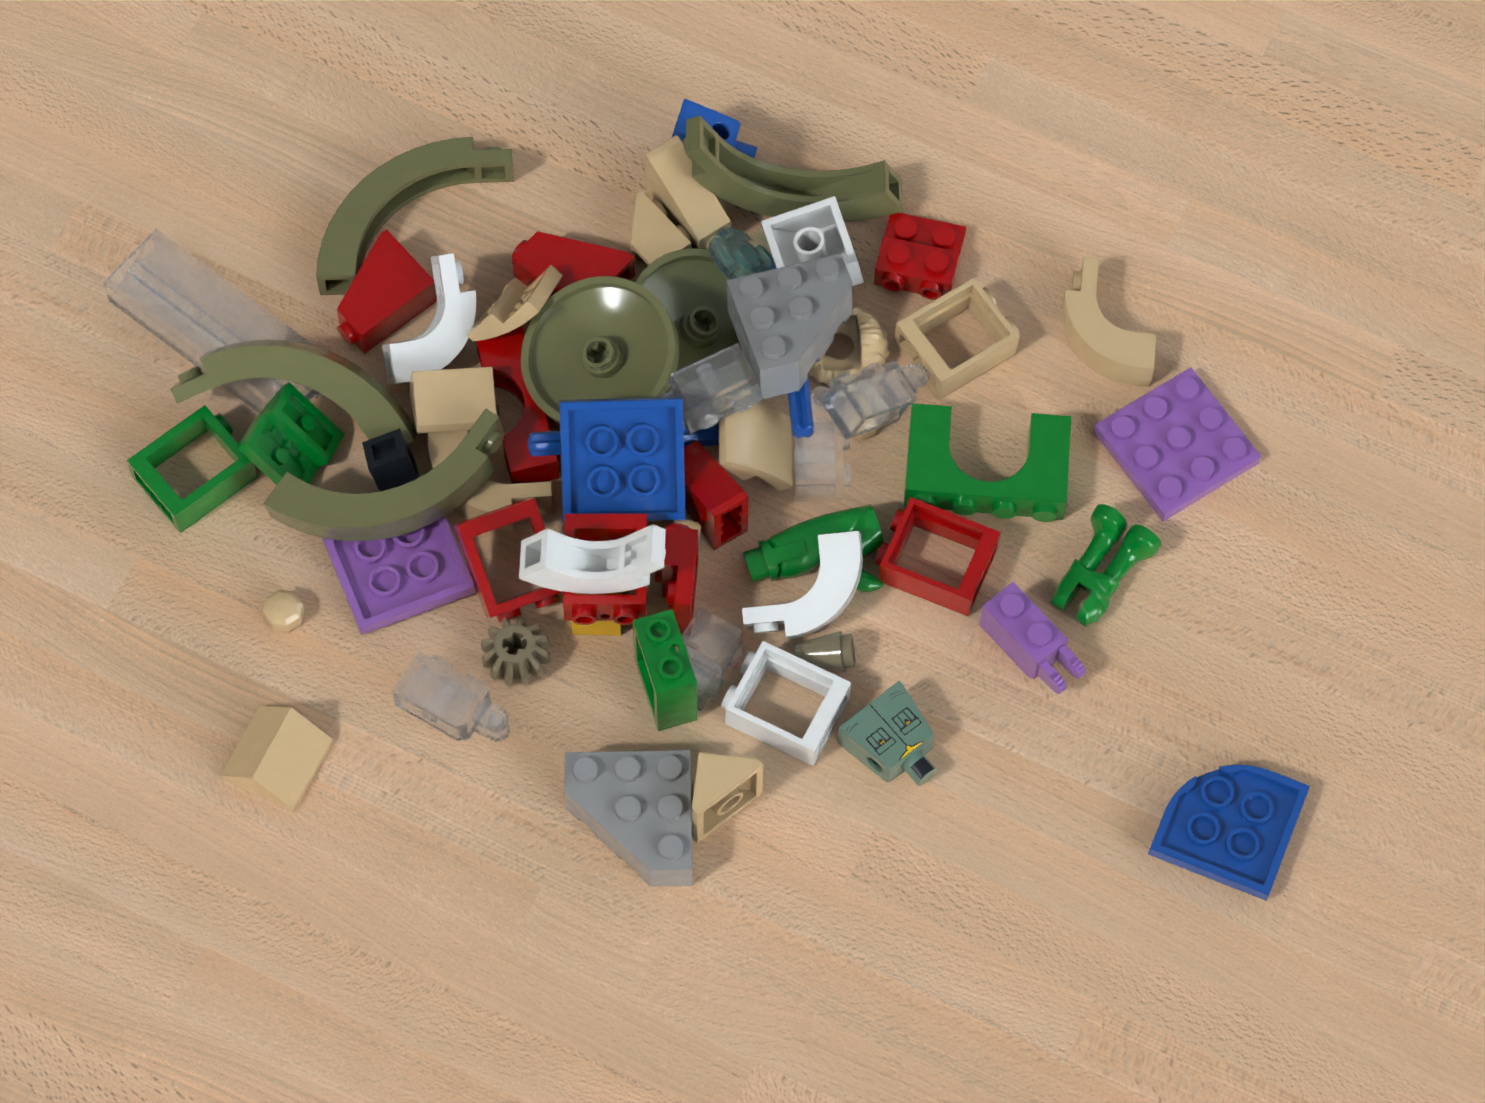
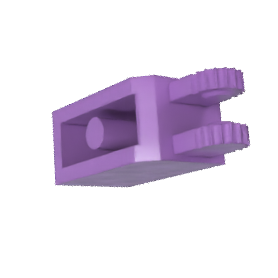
(1029, 637)

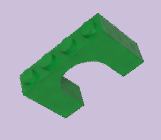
(1034, 491)

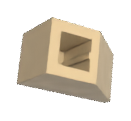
(653, 232)

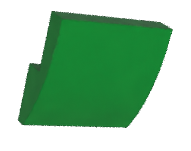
(290, 437)

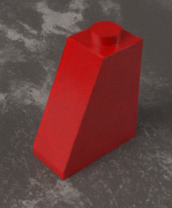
(571, 258)
(384, 294)
(713, 497)

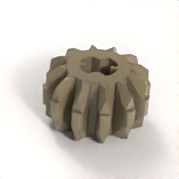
(503, 644)

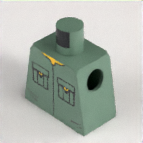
(890, 737)

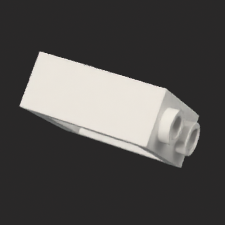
(832, 687)

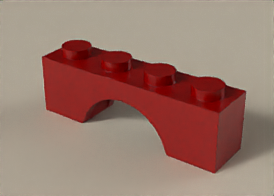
(504, 357)

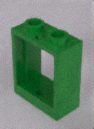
(209, 495)
(663, 671)

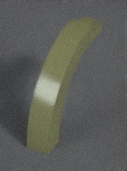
(389, 190)
(774, 190)
(306, 365)
(393, 510)

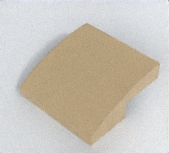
(514, 305)
(758, 445)

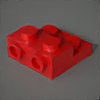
(919, 255)
(680, 572)

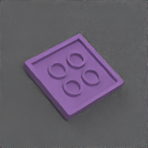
(1176, 444)
(400, 574)

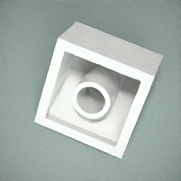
(810, 235)

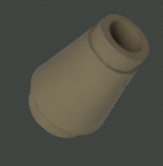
(828, 651)

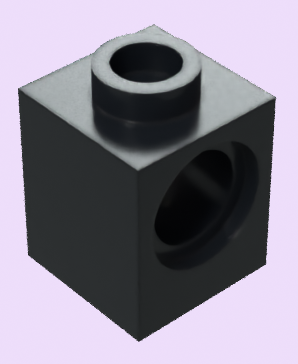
(390, 460)

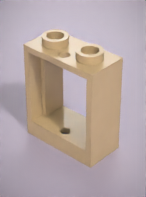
(917, 348)

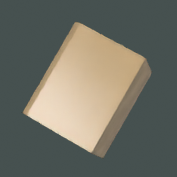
(450, 398)
(277, 756)
(722, 790)

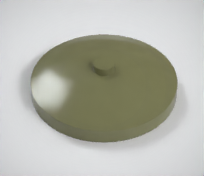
(695, 298)
(599, 343)

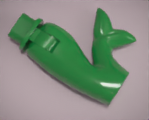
(797, 547)

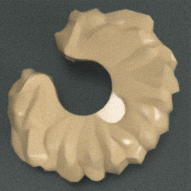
(868, 343)

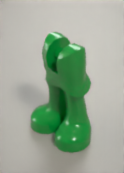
(1108, 529)

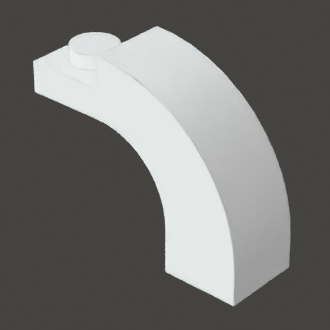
(447, 331)
(592, 566)
(831, 593)

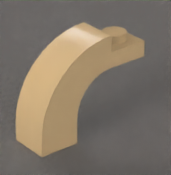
(1099, 343)
(491, 494)

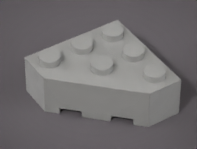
(789, 319)
(637, 808)

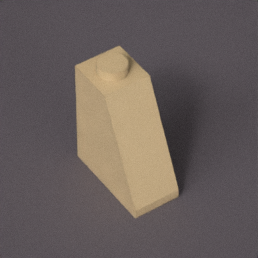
(684, 199)

